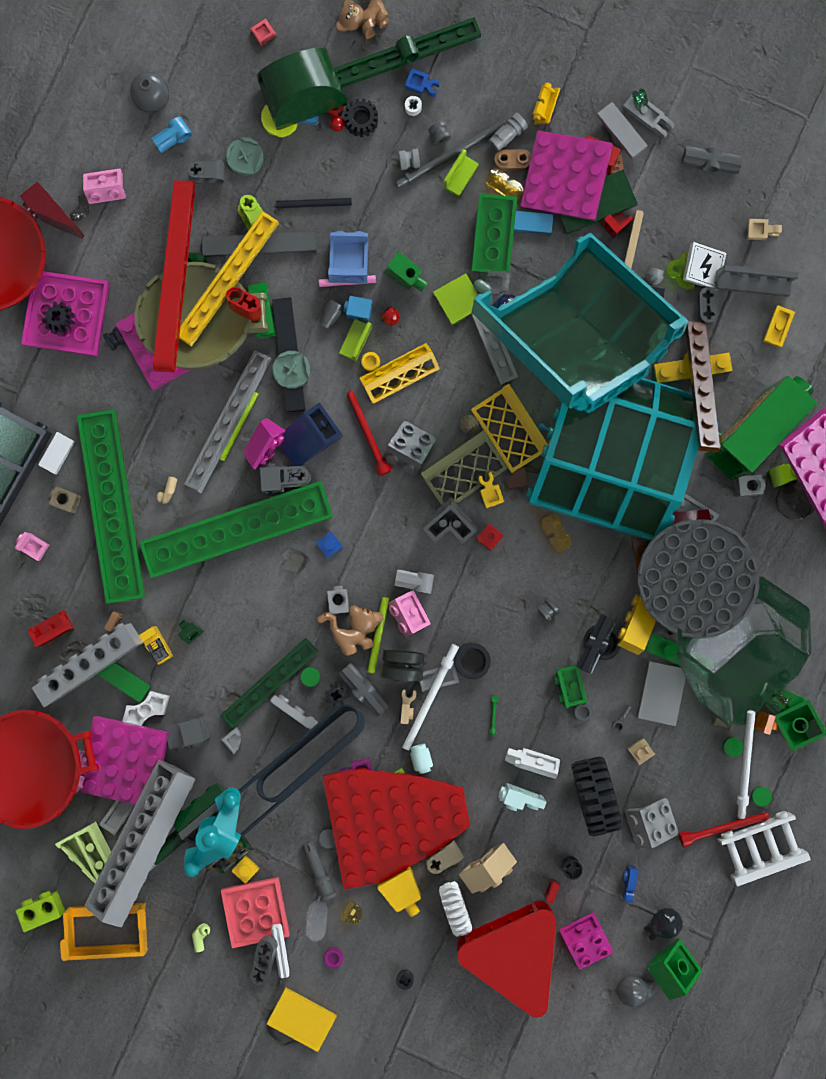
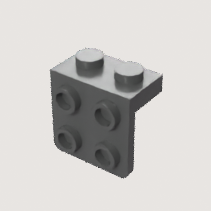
(409, 448)

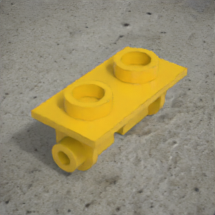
(544, 109)

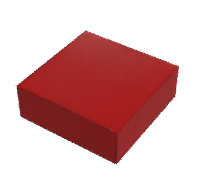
(551, 890)

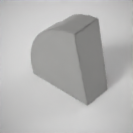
(233, 740)

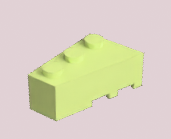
(87, 850)

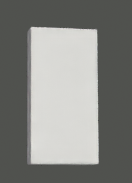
(56, 453)

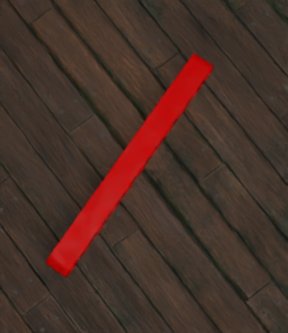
(174, 277)

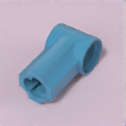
(175, 133)

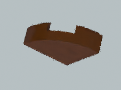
(518, 479)

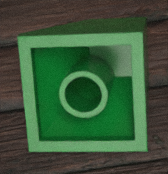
(800, 725)

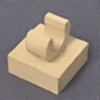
(641, 751)

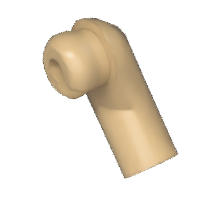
(169, 491)

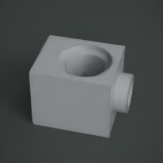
(741, 486)
(344, 607)

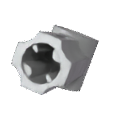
(418, 581)

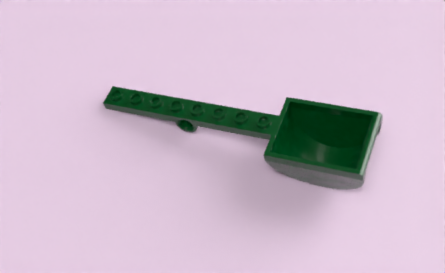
(310, 86)

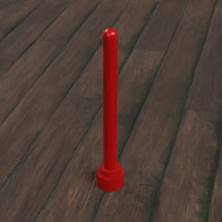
(382, 466)
(687, 838)

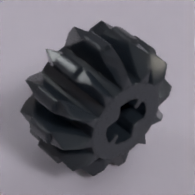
(52, 322)

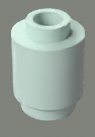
(421, 758)

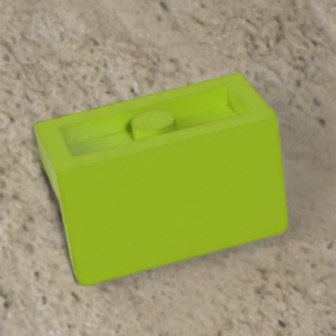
(460, 174)
(355, 340)

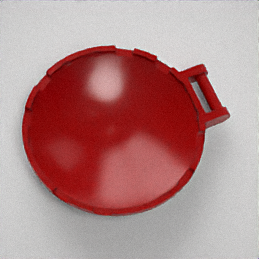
(20, 253)
(38, 767)

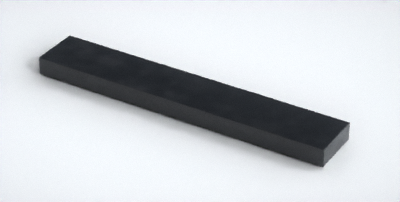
(288, 342)

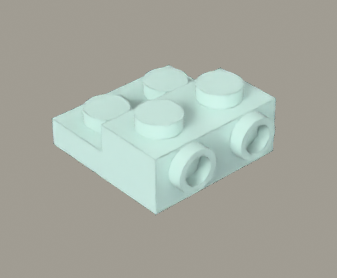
(516, 797)

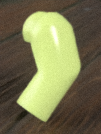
(198, 936)

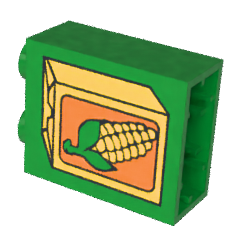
(763, 426)

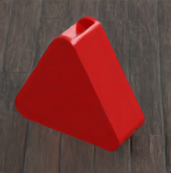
(514, 955)

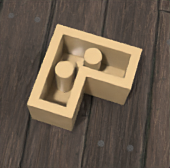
(489, 869)

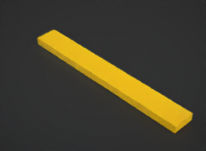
(227, 278)

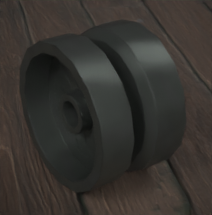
(402, 666)

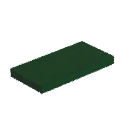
(615, 198)

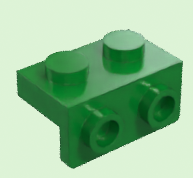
(570, 686)

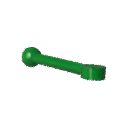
(494, 699)

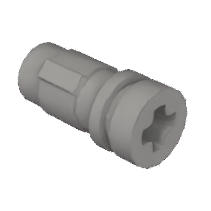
(508, 132)

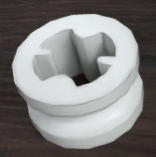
(413, 99)

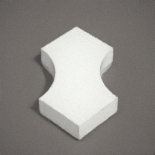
(153, 705)

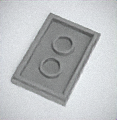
(661, 693)

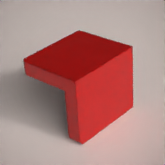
(616, 224)

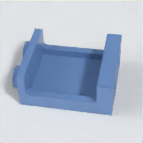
(348, 257)

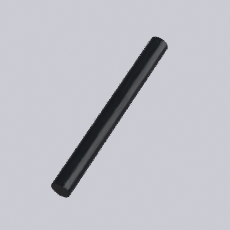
(314, 203)

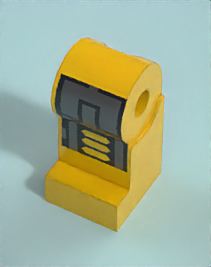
(156, 645)

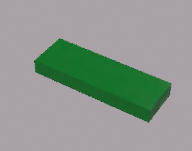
(125, 681)

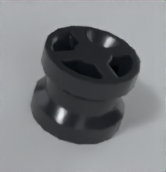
(114, 339)

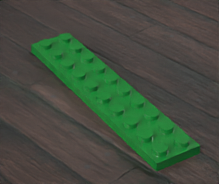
(111, 506)
(236, 529)

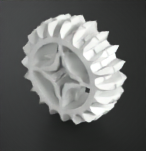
(455, 909)

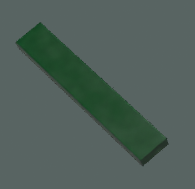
(269, 683)

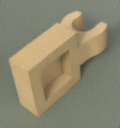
(759, 229)
(407, 712)

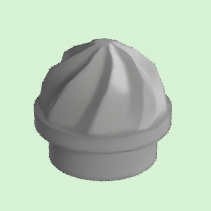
(654, 276)

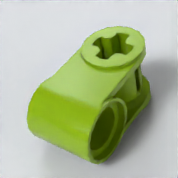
(249, 215)
(781, 475)

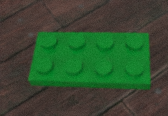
(494, 233)

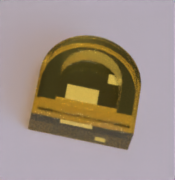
(352, 913)

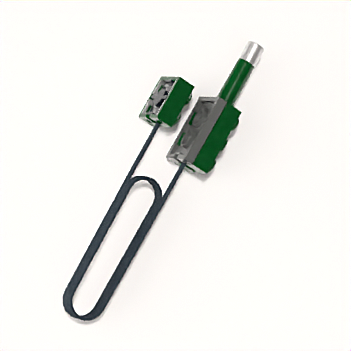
(188, 820)

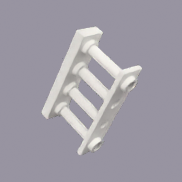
(777, 862)

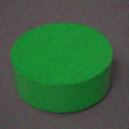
(310, 676)
(732, 746)
(761, 796)

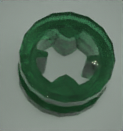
(640, 98)

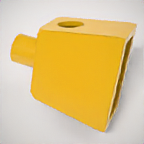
(402, 892)

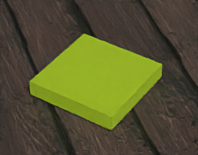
(456, 298)

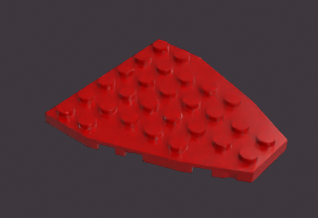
(390, 821)

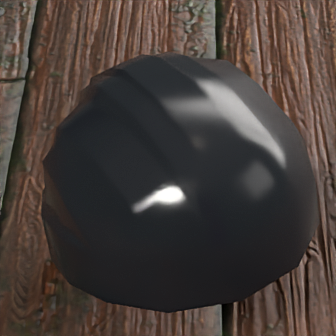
(665, 924)

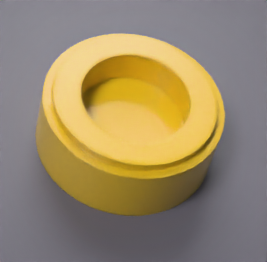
(370, 361)

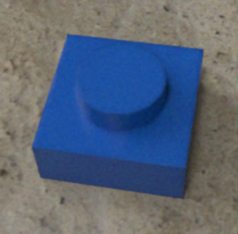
(329, 544)

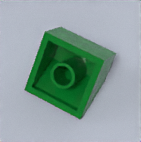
(674, 970)

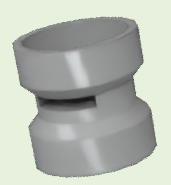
(405, 157)

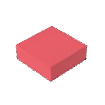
(263, 32)

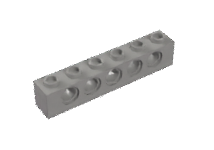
(49, 694)

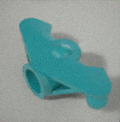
(215, 834)

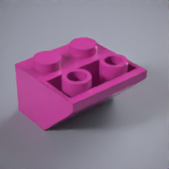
(263, 443)

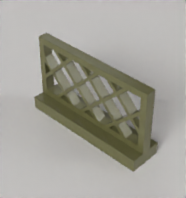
(458, 454)

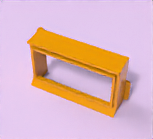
(71, 952)

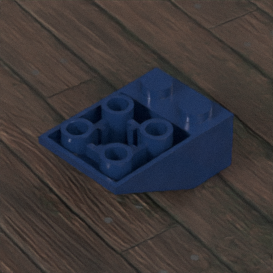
(309, 435)

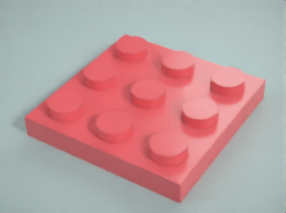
(253, 910)

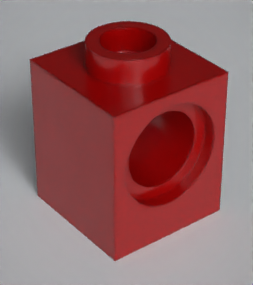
(489, 537)

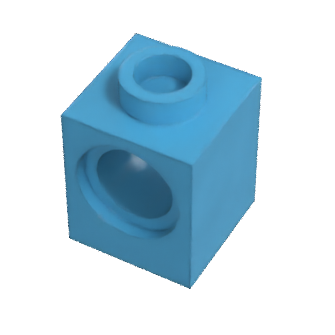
(358, 308)

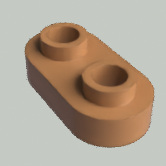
(513, 162)

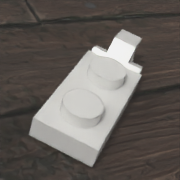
(533, 762)

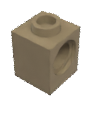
(72, 499)

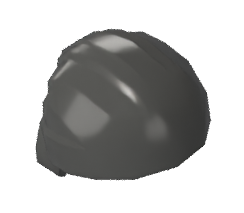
(634, 991)

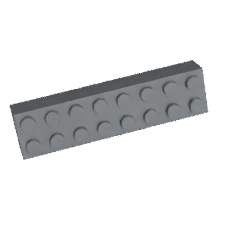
(139, 843)

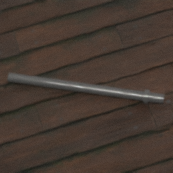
(408, 179)

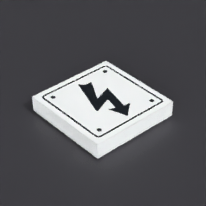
(702, 265)

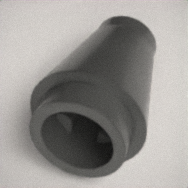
(331, 314)

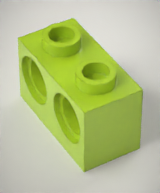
(41, 912)

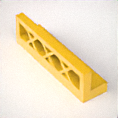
(397, 369)

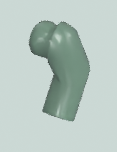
(482, 287)

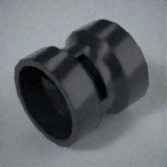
(575, 869)

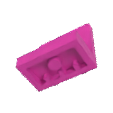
(586, 940)

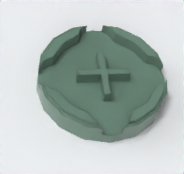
(244, 156)
(291, 370)

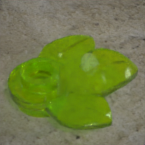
(678, 276)

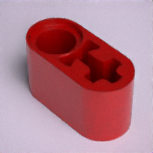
(246, 306)

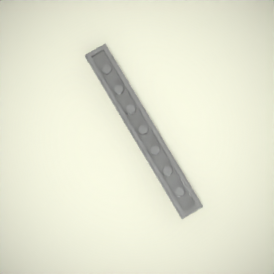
(227, 421)

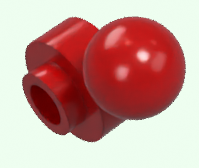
(336, 122)

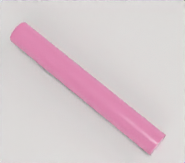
(325, 282)

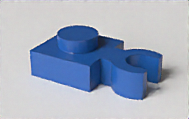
(418, 82)
(629, 878)

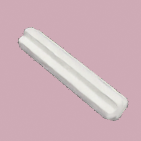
(281, 956)

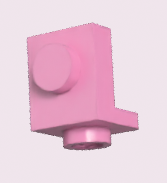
(31, 545)

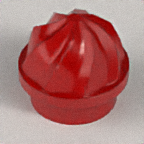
(390, 316)

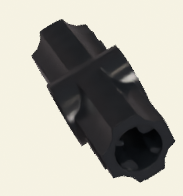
(596, 644)

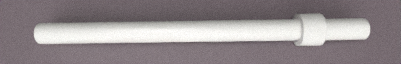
(446, 663)
(743, 798)

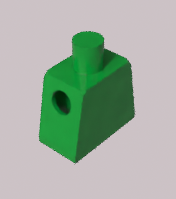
(399, 267)

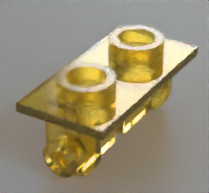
(499, 181)
(554, 526)

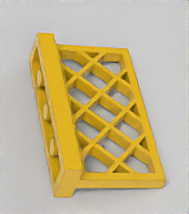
(521, 415)

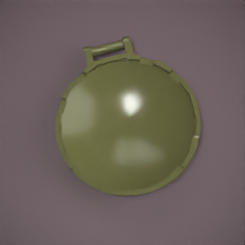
(221, 335)

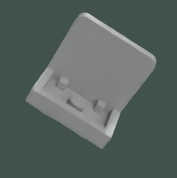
(652, 824)

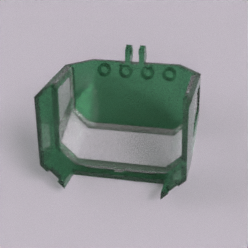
(752, 660)

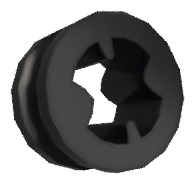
(402, 985)

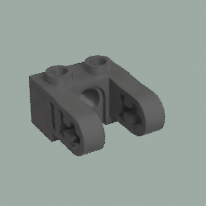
(277, 478)

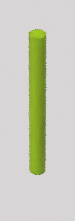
(227, 449)
(377, 636)

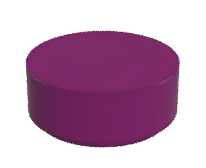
(333, 957)

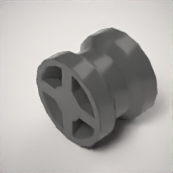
(439, 133)
(548, 609)

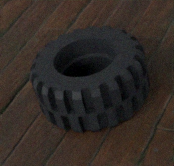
(596, 796)

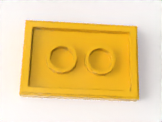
(301, 1019)

